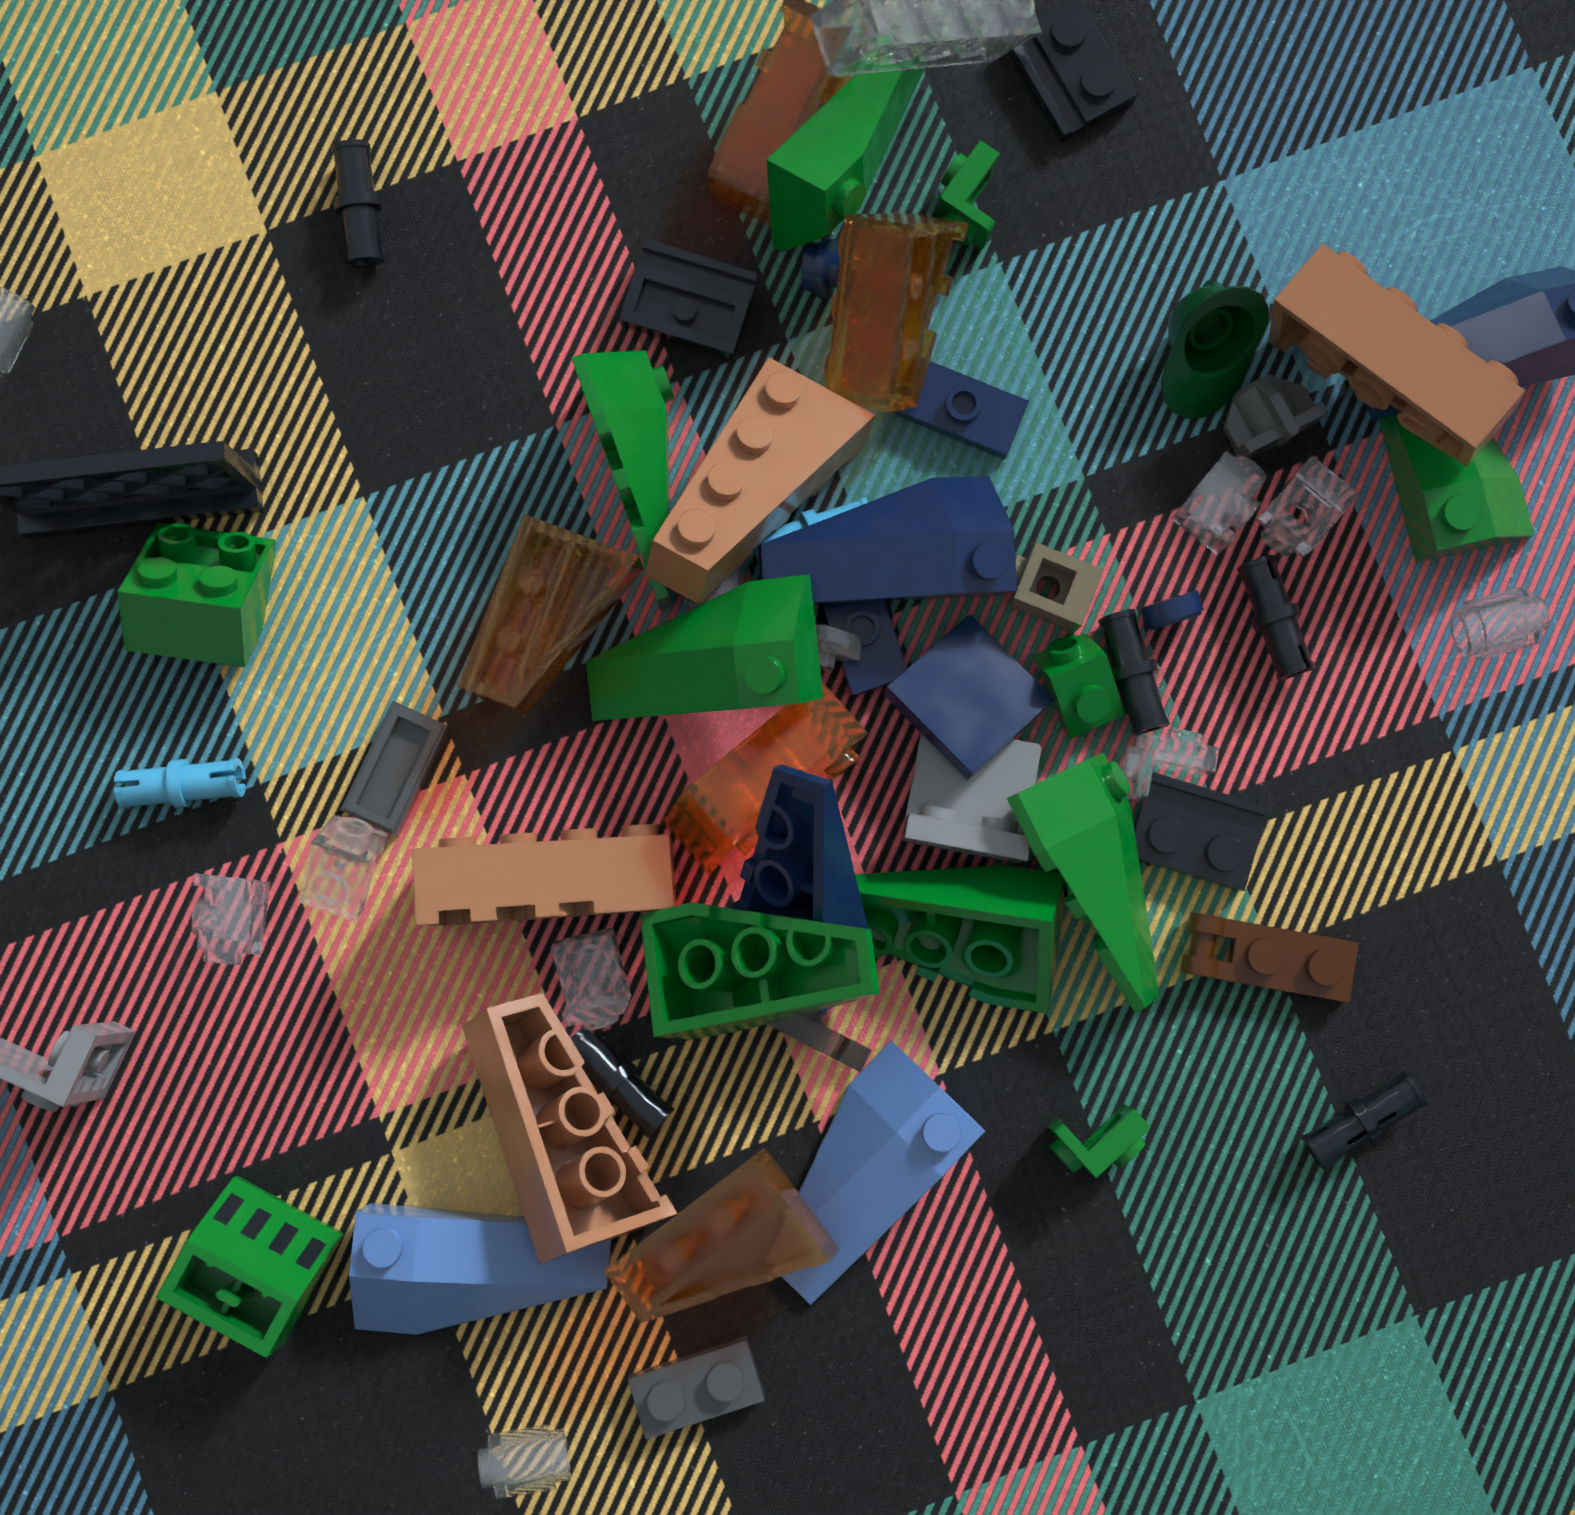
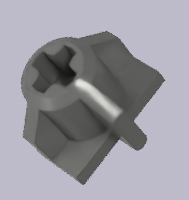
(1269, 415)

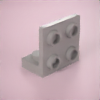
(974, 813)
(77, 1067)

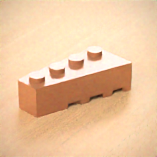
(1393, 354)
(759, 470)
(557, 1133)

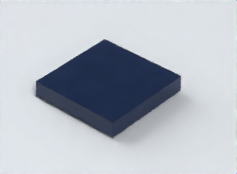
(968, 697)

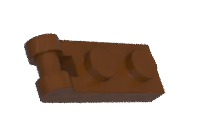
(1272, 957)

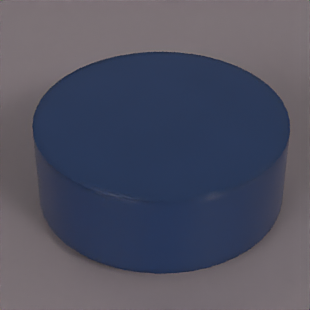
(1172, 610)

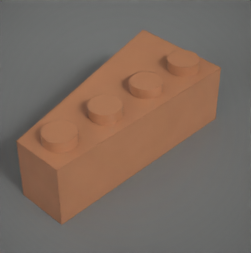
(543, 878)

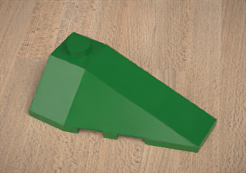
(835, 156)
(633, 427)
(1454, 505)
(726, 654)
(1088, 834)
(972, 925)
(744, 969)

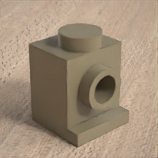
(1074, 582)

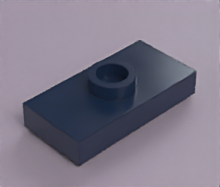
(967, 410)
(880, 651)

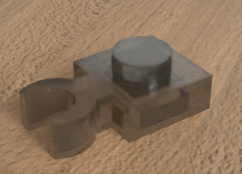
(811, 1031)

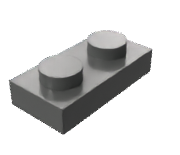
(696, 1387)

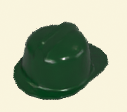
(1212, 346)

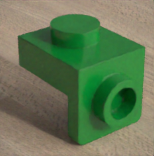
(964, 183)
(1080, 683)
(1114, 1141)

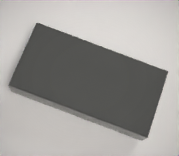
(395, 768)

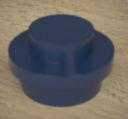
(821, 268)

